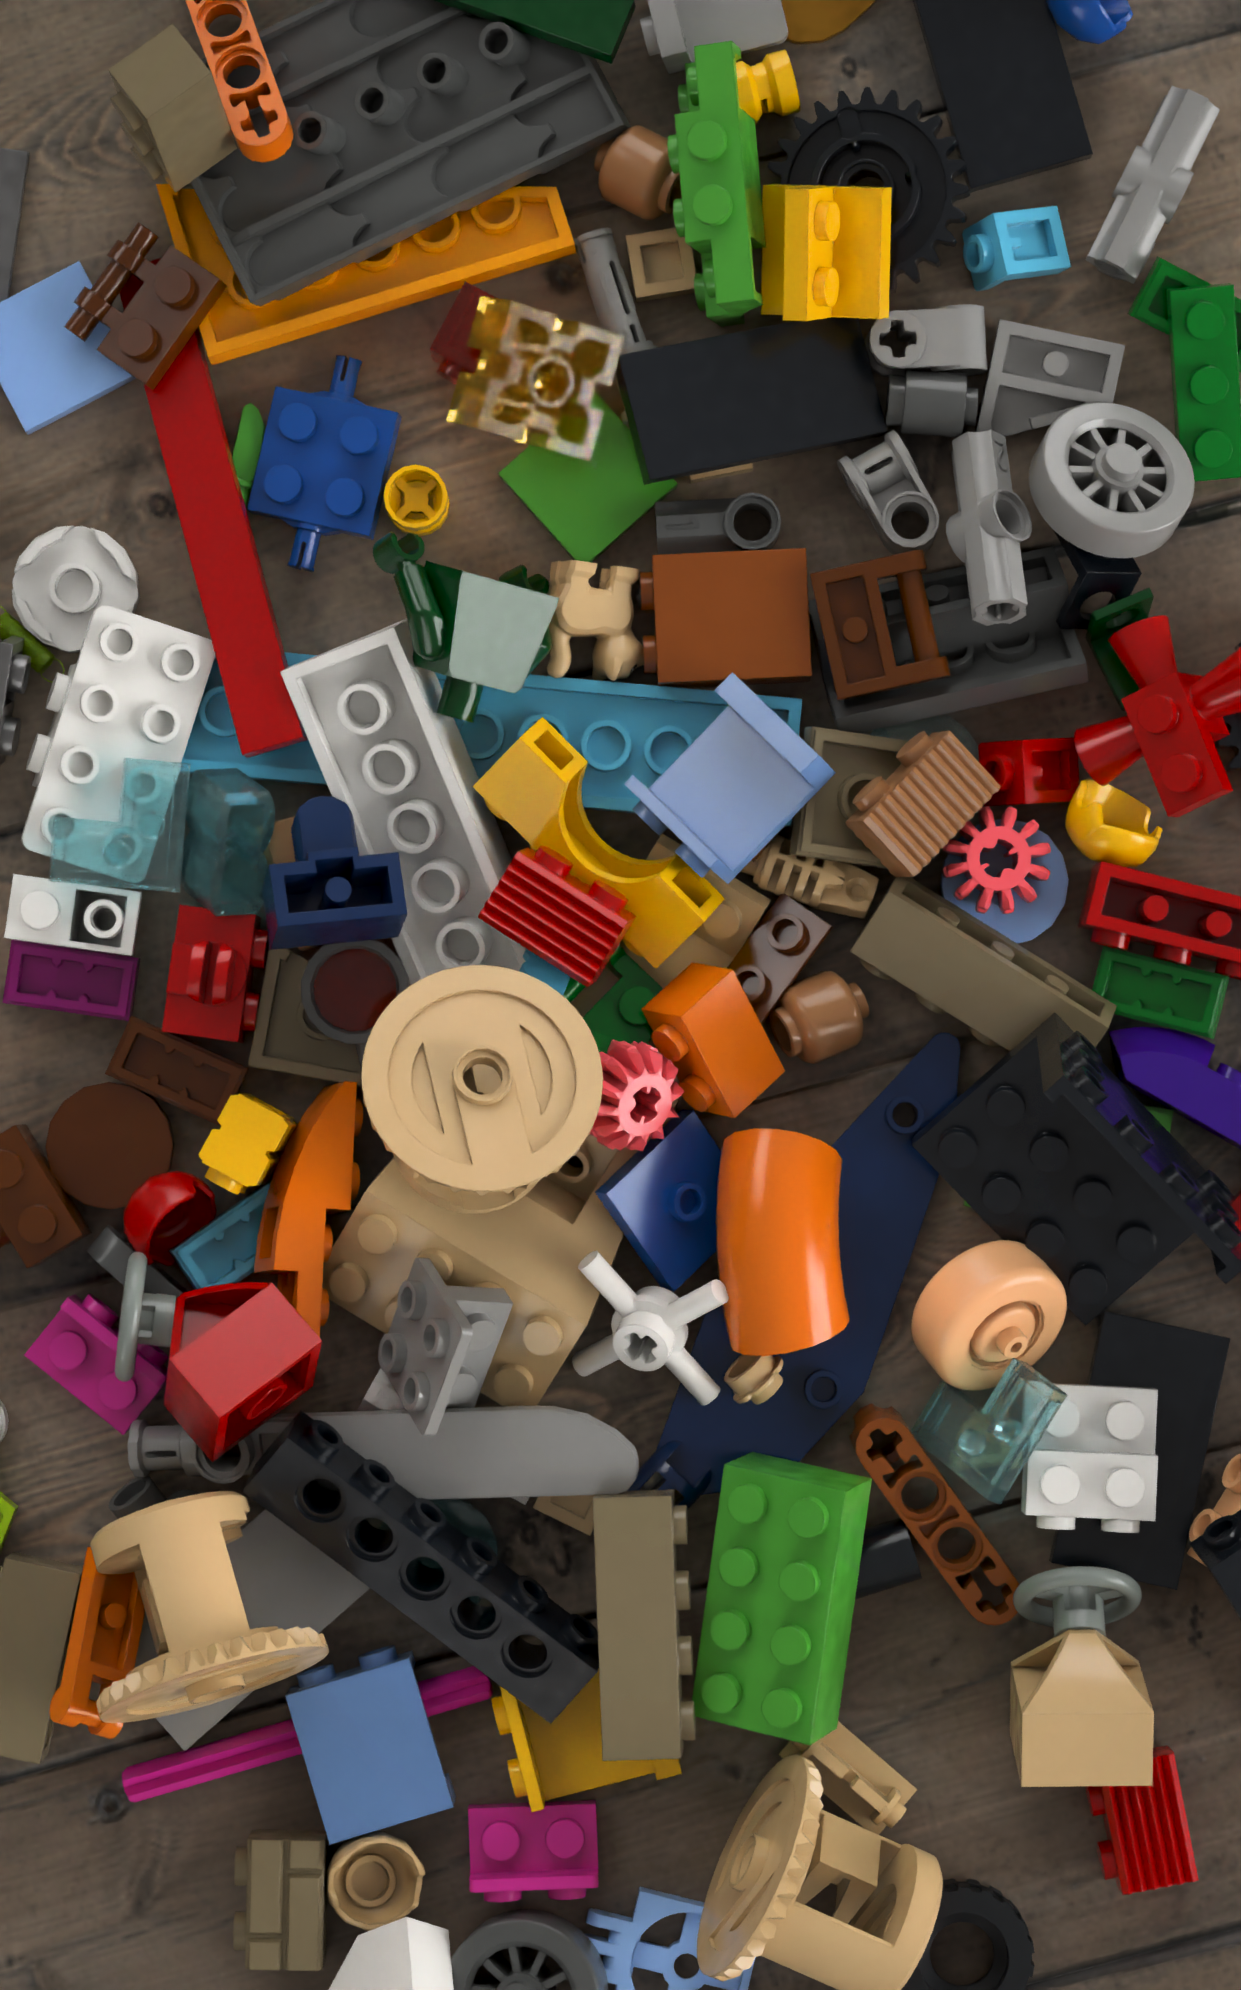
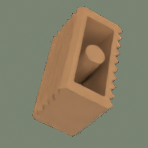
(921, 802)

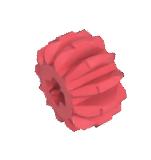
(1006, 878)
(635, 1095)

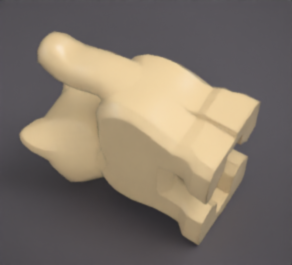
(594, 612)

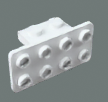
(121, 700)

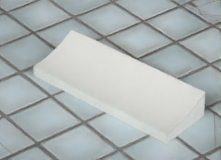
(408, 794)

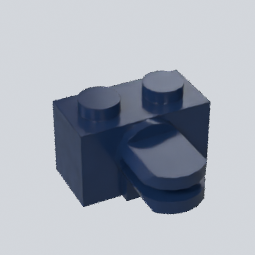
(331, 889)

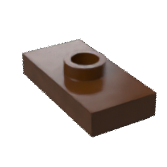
(175, 1070)

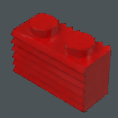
(558, 914)
(1145, 1830)

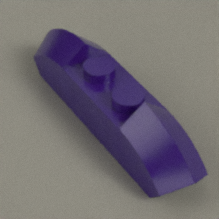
(1175, 1073)

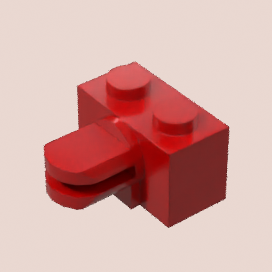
(214, 974)

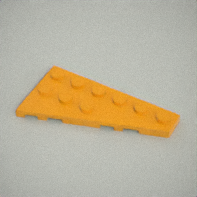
(473, 246)

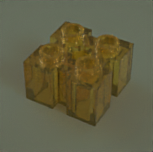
(568, 365)

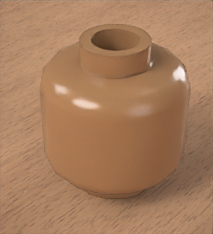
(638, 173)
(819, 1017)

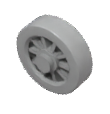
(1103, 492)

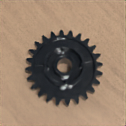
(901, 153)

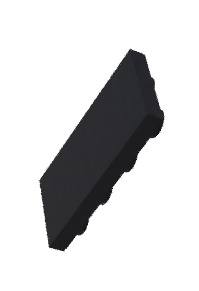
(1003, 87)
(749, 397)
(1188, 1377)

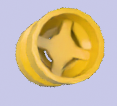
(768, 86)
(410, 492)

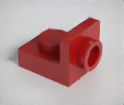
(1031, 770)

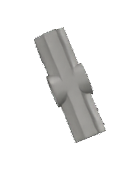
(1152, 184)
(989, 528)

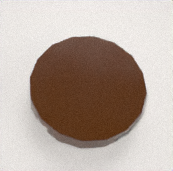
(108, 1143)

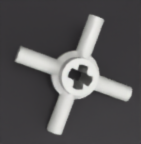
(649, 1328)

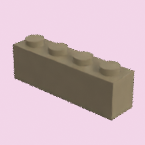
(972, 969)
(640, 1625)

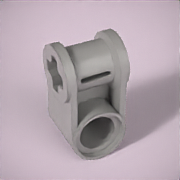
(938, 339)
(888, 483)

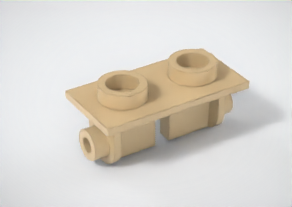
(857, 1778)

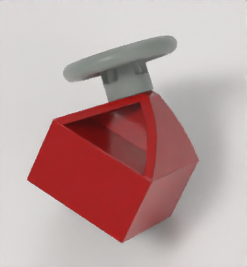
(232, 1354)

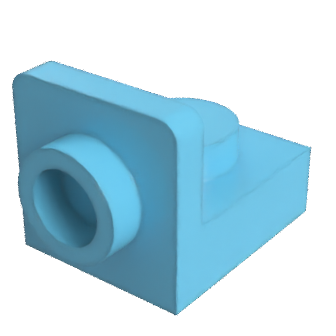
(1015, 246)

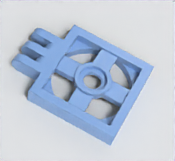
(625, 1950)

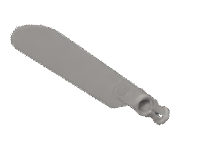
(471, 1456)

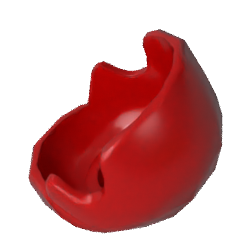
(166, 1213)

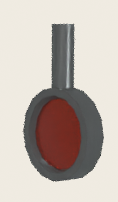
(350, 988)

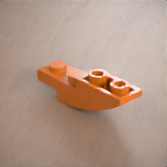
(310, 1181)

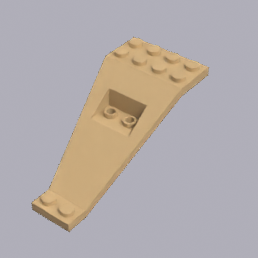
(540, 1238)

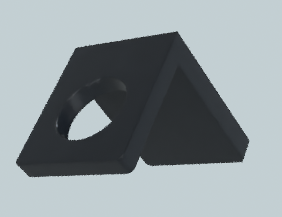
(1095, 576)

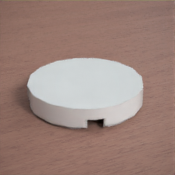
(66, 579)

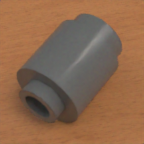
(930, 403)

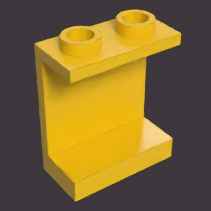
(568, 1752)

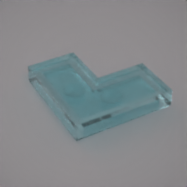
(141, 847)
(990, 1442)

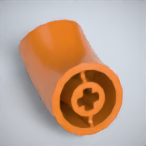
(779, 1241)

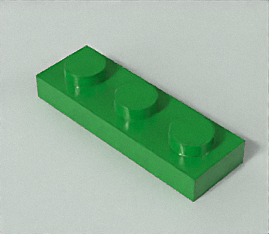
(1206, 378)

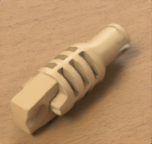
(813, 881)

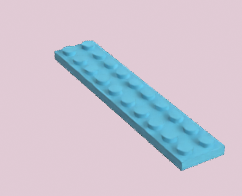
(611, 724)

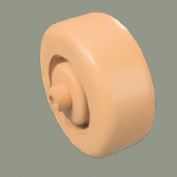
(986, 1311)

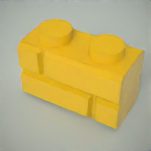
(246, 1144)

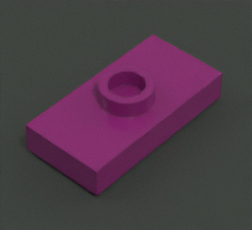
(71, 980)

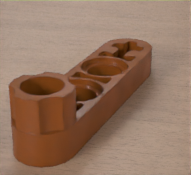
(932, 1521)

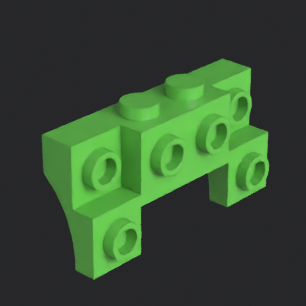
(718, 183)

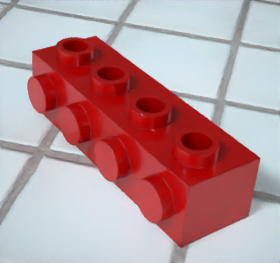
(1163, 913)

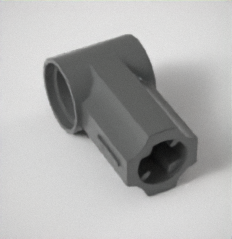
(709, 525)

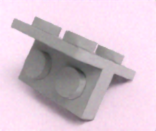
(441, 1343)

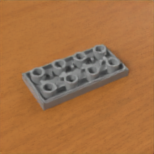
(281, 1585)

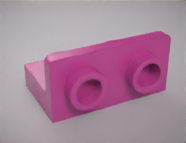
(81, 1356)
(533, 1850)

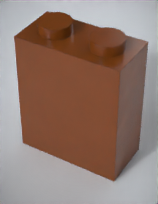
(727, 617)

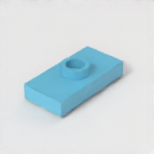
(225, 1246)

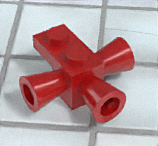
(1167, 720)

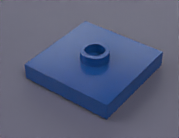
(669, 1200)

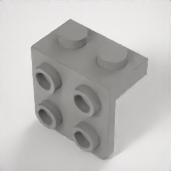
(682, 24)

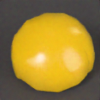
(1110, 825)

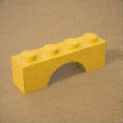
(540, 796)

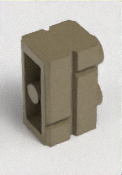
(283, 1900)

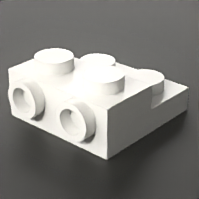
(1095, 1460)

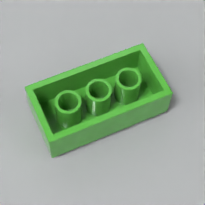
(780, 1597)

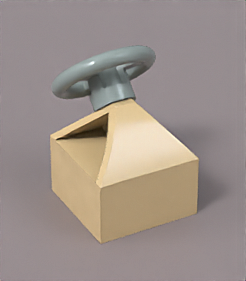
(1079, 1697)

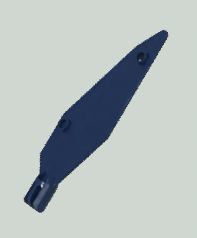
(880, 1216)

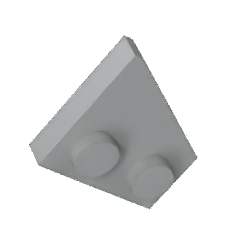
(1043, 374)

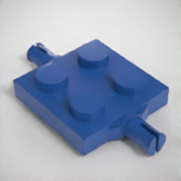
(324, 463)

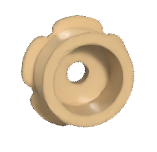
(754, 1378)

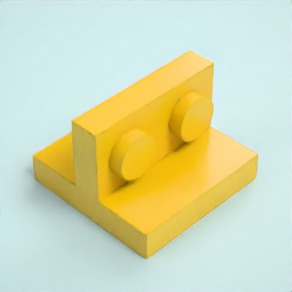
(826, 251)

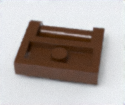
(858, 630)

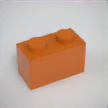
(713, 1040)

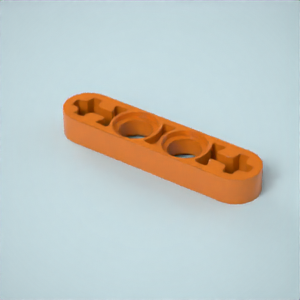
(238, 50)

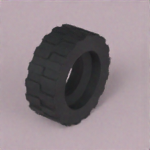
(1002, 1923)

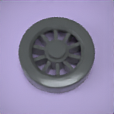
(532, 1929)

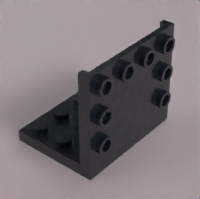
(1078, 1170)

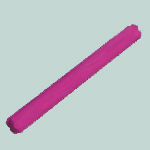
(277, 1742)

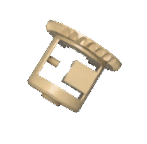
(480, 1085)
(193, 1611)
(785, 1856)

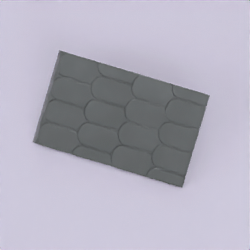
(394, 129)

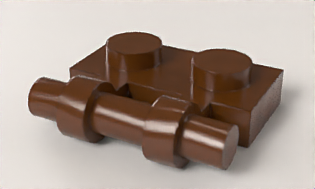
(158, 317)

